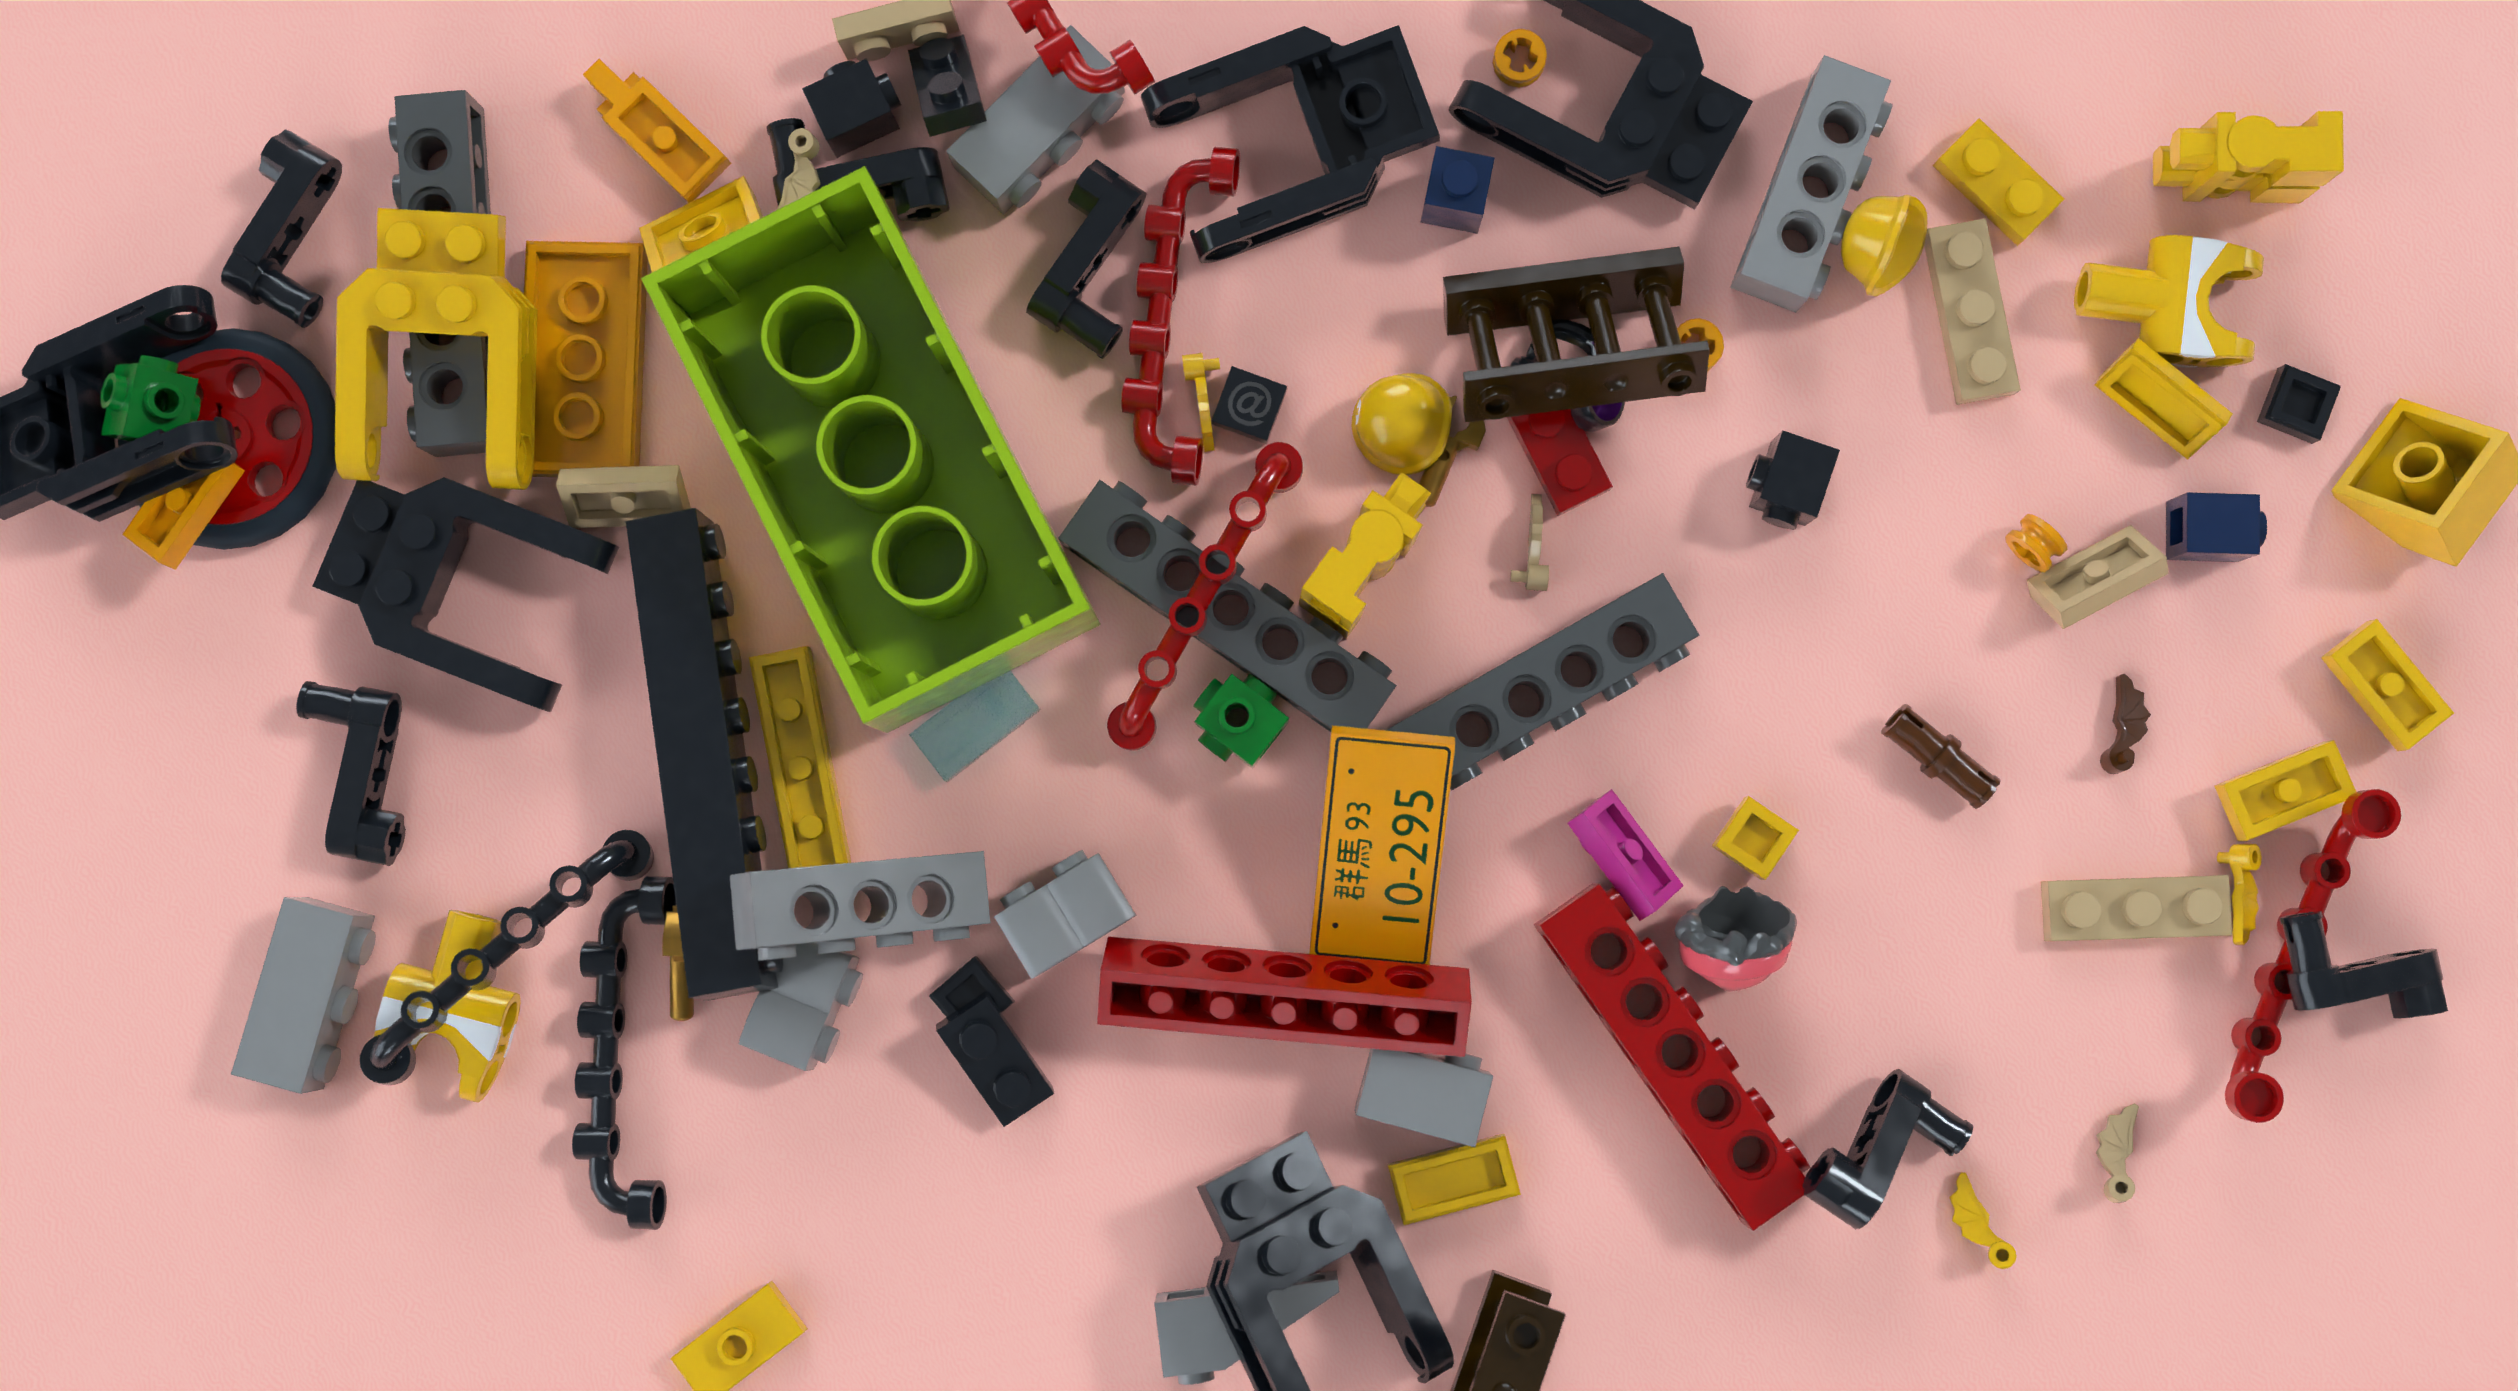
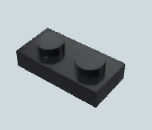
(946, 85)
(994, 1059)

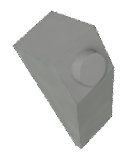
(1195, 1338)

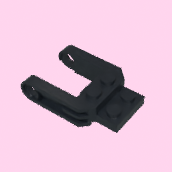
(1358, 108)
(1661, 133)
(56, 420)
(399, 558)
(1284, 1224)

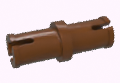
(1941, 756)

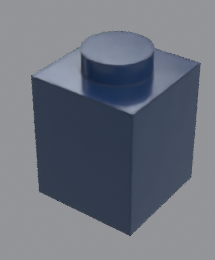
(1457, 189)
(2214, 527)

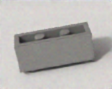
(1031, 130)
(304, 995)

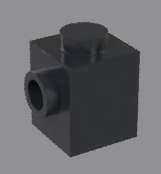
(853, 105)
(1791, 480)

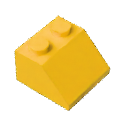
(2430, 480)

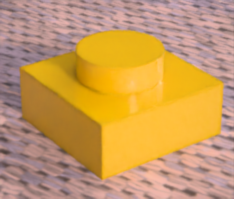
(1755, 838)

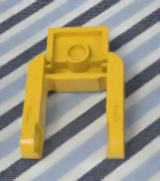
(436, 278)

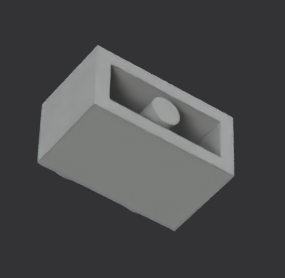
(1425, 1093)

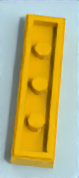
(799, 758)

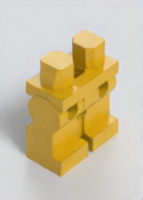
(2252, 156)
(1377, 538)

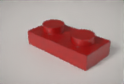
(1561, 458)

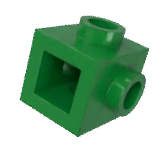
(147, 398)
(1249, 740)

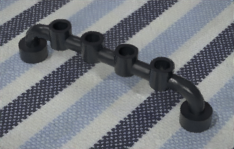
(391, 1058)
(604, 1077)

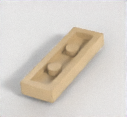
(1971, 312)
(2136, 908)

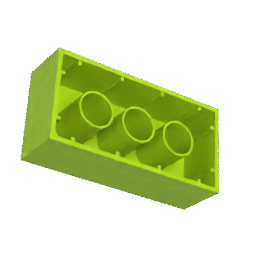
(870, 452)

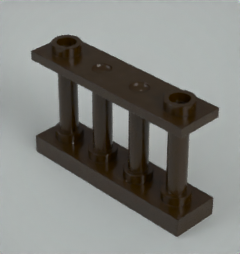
(1572, 291)
(1509, 1338)

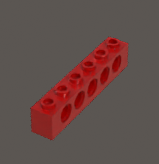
(1285, 996)
(1752, 1191)

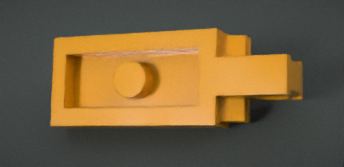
(657, 131)

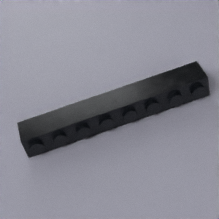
(699, 743)

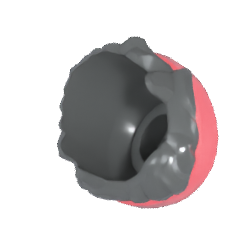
(1736, 938)

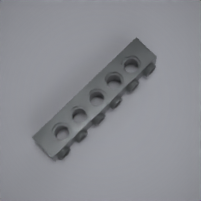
(419, 130)
(1094, 538)
(1648, 609)

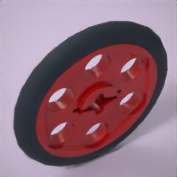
(305, 459)

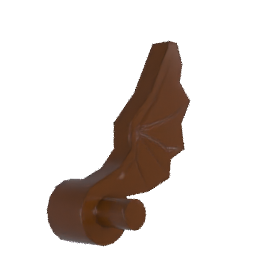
(2130, 724)

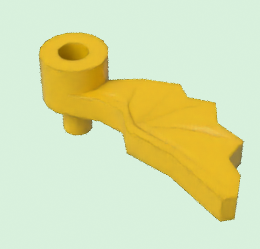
(1195, 369)
(2244, 897)
(1975, 1224)

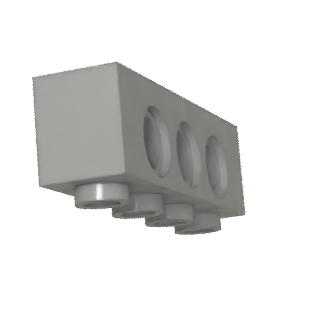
(1833, 95)
(766, 903)

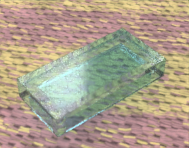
(974, 724)

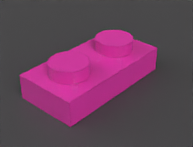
(1625, 855)

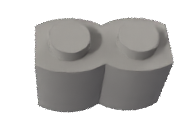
(1064, 914)
(799, 1015)

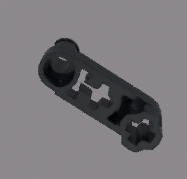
(906, 175)
(302, 187)
(1110, 209)
(356, 822)
(2408, 977)
(1857, 1183)

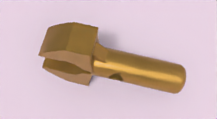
(1436, 475)
(680, 1004)

